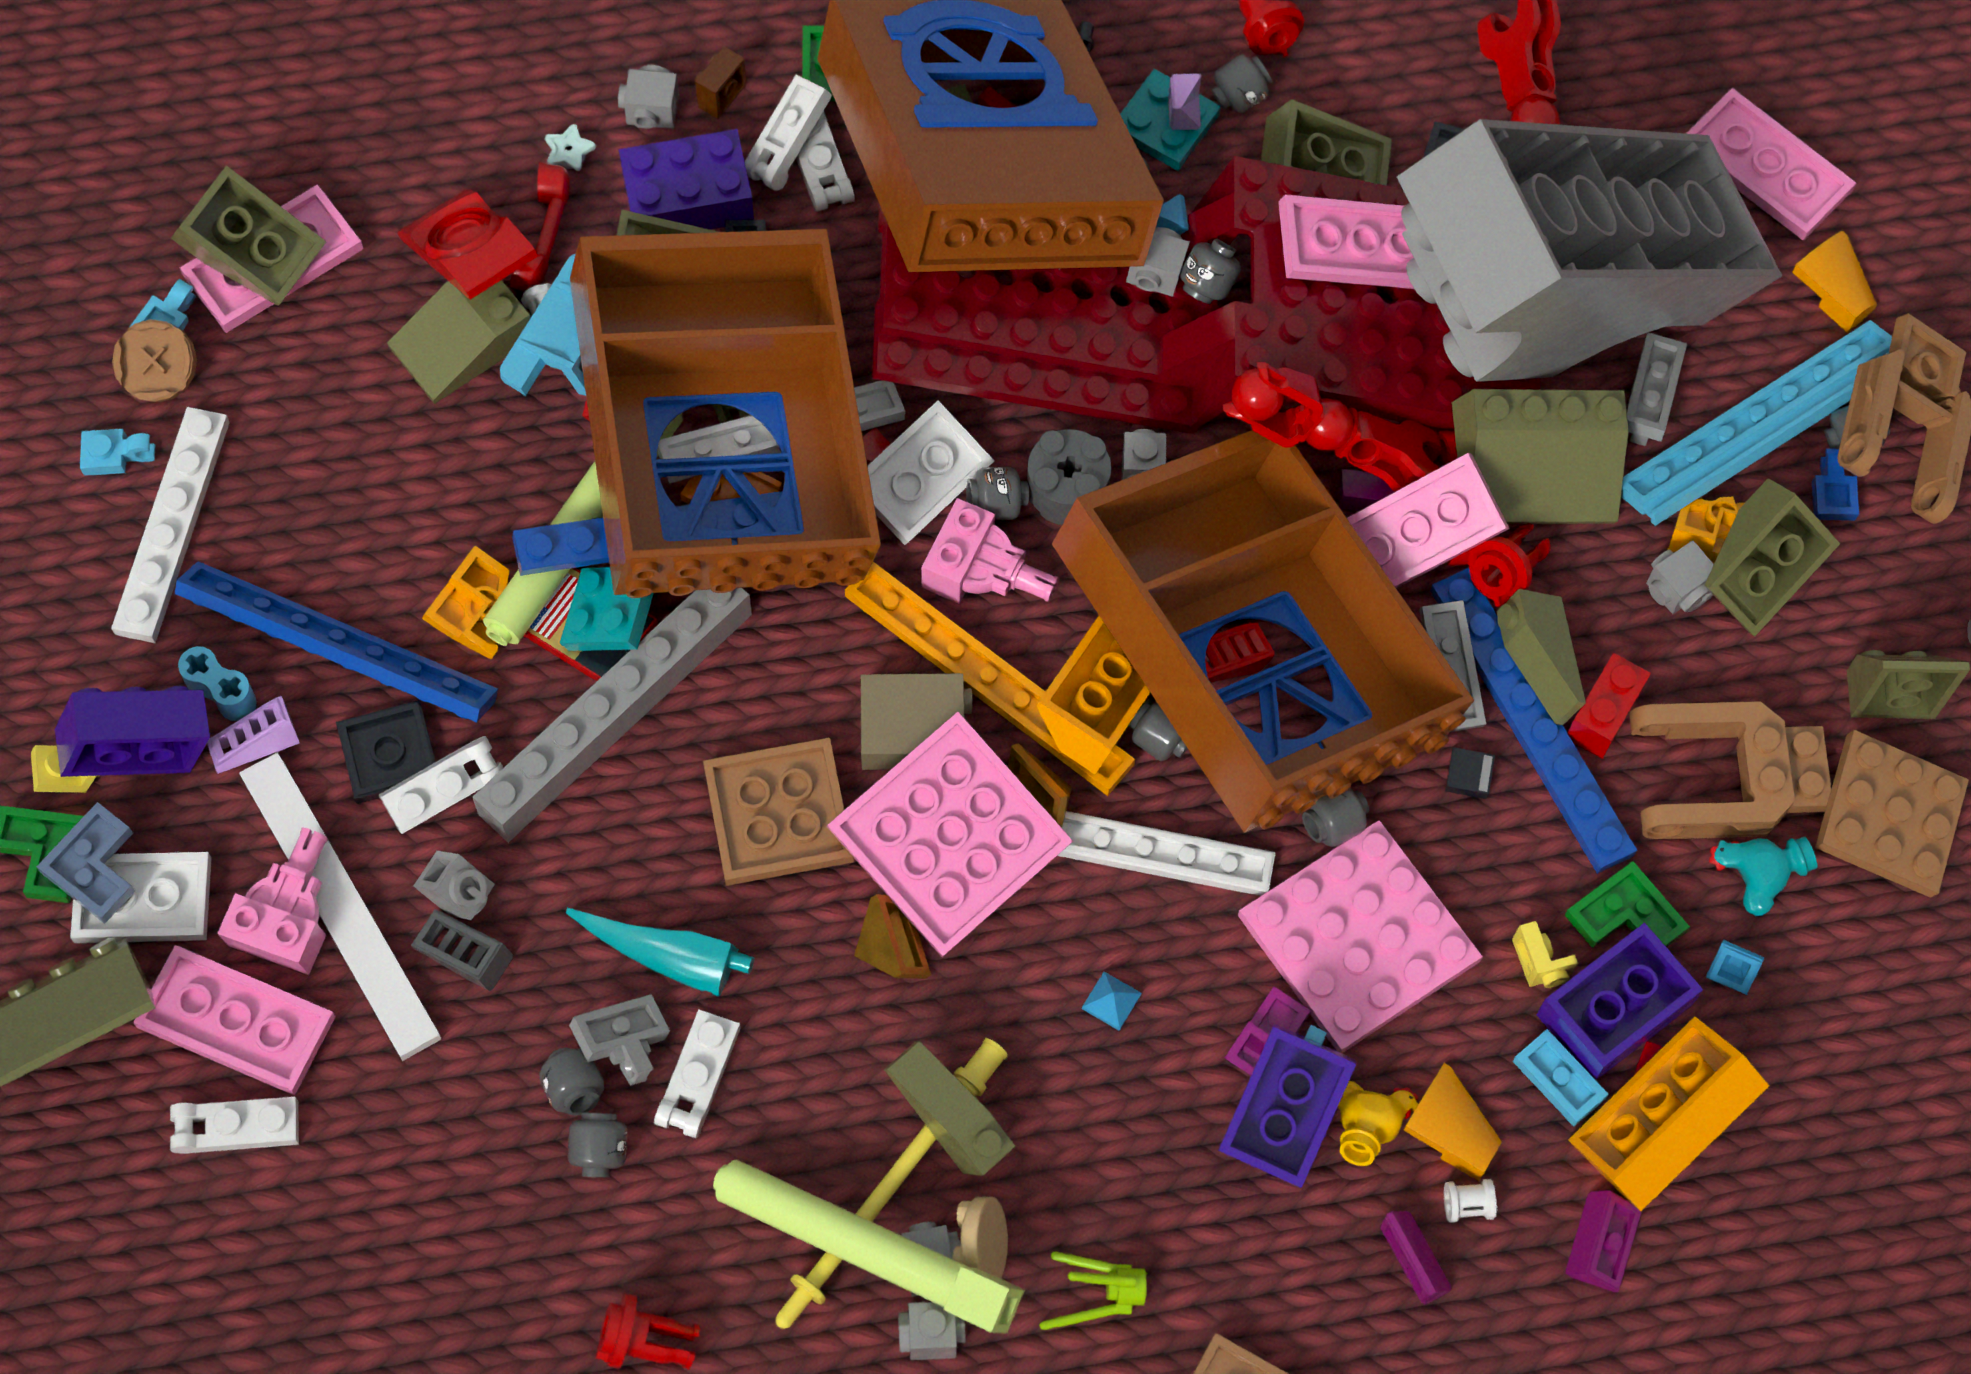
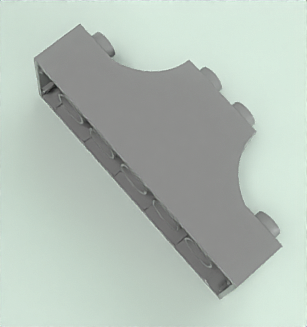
(1574, 241)

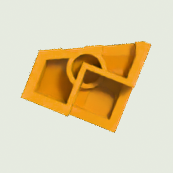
(1839, 280)
(1705, 524)
(467, 600)
(1454, 1125)

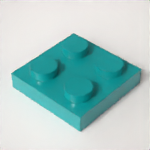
(1149, 122)
(603, 619)

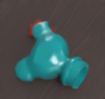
(1764, 867)

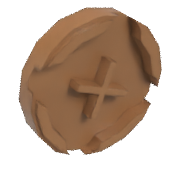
(154, 361)

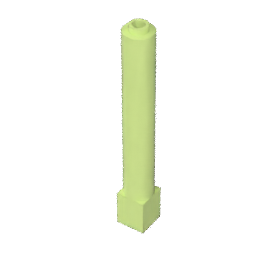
(528, 594)
(956, 1287)

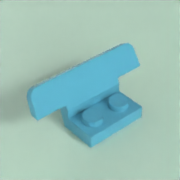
(547, 340)

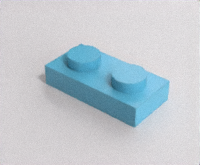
(1560, 1077)

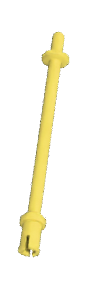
(973, 1077)

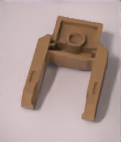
(1922, 383)
(1778, 769)

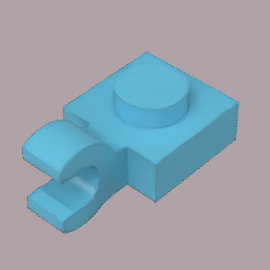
(171, 308)
(110, 450)

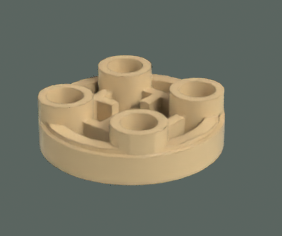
(982, 1235)

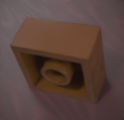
(720, 82)

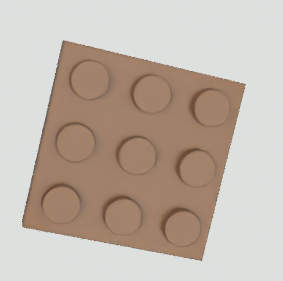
(776, 811)
(1892, 813)

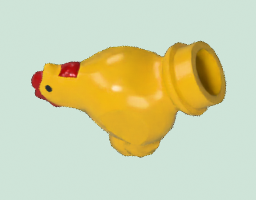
(1371, 1120)

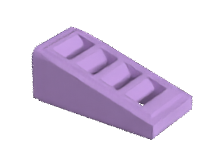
(262, 734)

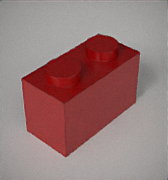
(1608, 705)

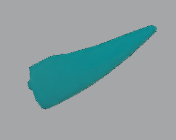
(677, 954)

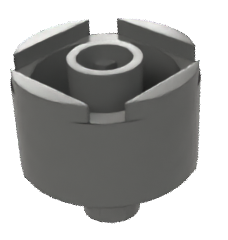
(1062, 456)

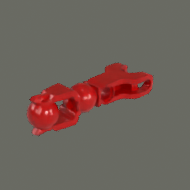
(1525, 58)
(1327, 424)

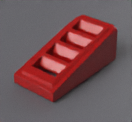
(1238, 652)

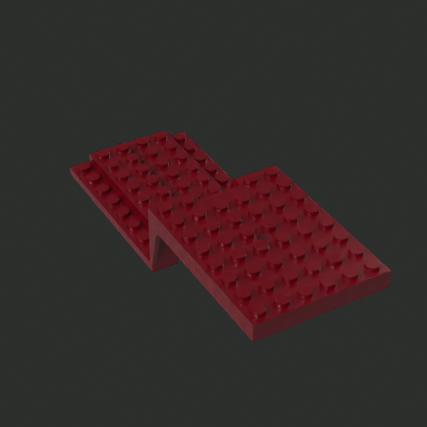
(1179, 363)

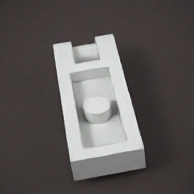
(786, 132)
(821, 166)
(440, 785)
(698, 1072)
(235, 1125)

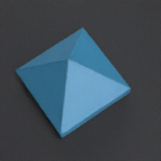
(1174, 215)
(1735, 967)
(1111, 1001)

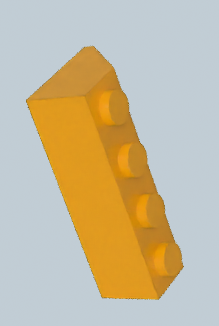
(1092, 698)
(1669, 1112)

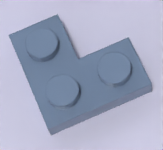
(80, 861)

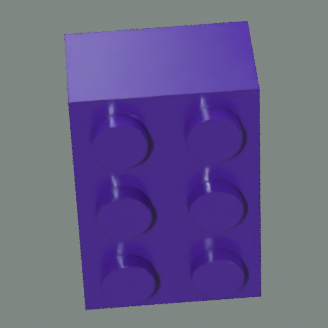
(689, 180)
(131, 731)
(1619, 1001)
(1287, 1105)

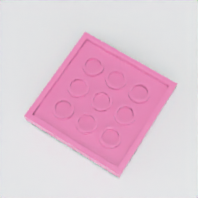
(949, 834)
(1359, 936)

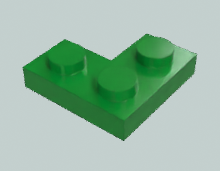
(35, 835)
(1626, 900)

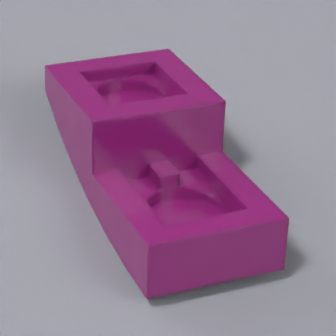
(1276, 1009)

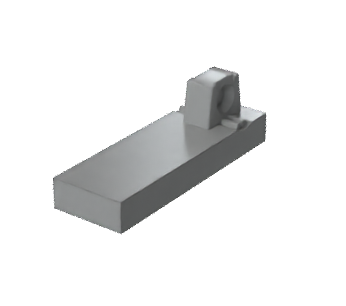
(1654, 388)
(1449, 631)

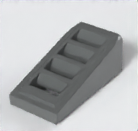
(485, 964)

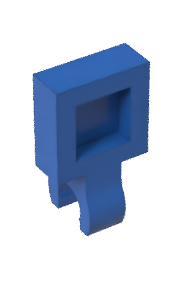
(1832, 492)

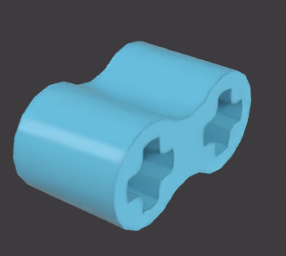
(217, 683)

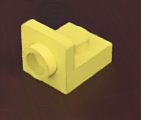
(47, 773)
(1535, 957)

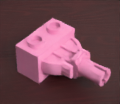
(979, 559)
(281, 911)

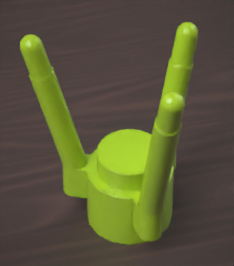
(1122, 1284)

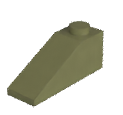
(1542, 648)
(949, 1111)

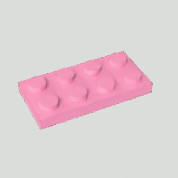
(1773, 165)
(1344, 241)
(234, 304)
(1430, 521)
(235, 1020)

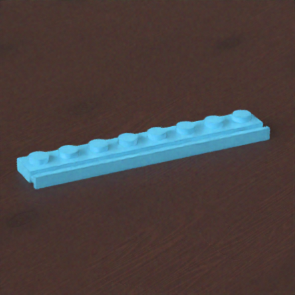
(1752, 427)

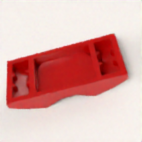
(468, 243)

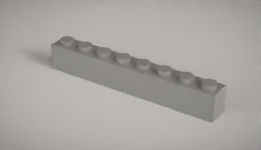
(609, 709)

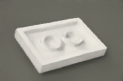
(924, 471)
(166, 903)

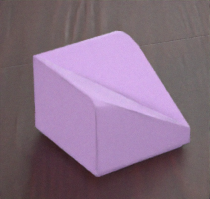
(1184, 101)

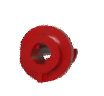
(1271, 25)
(1502, 567)
(626, 1332)

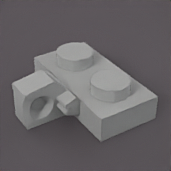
(622, 1034)

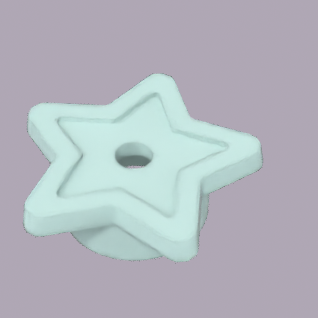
(574, 157)

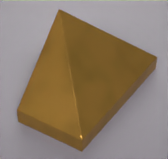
(1041, 782)
(891, 941)

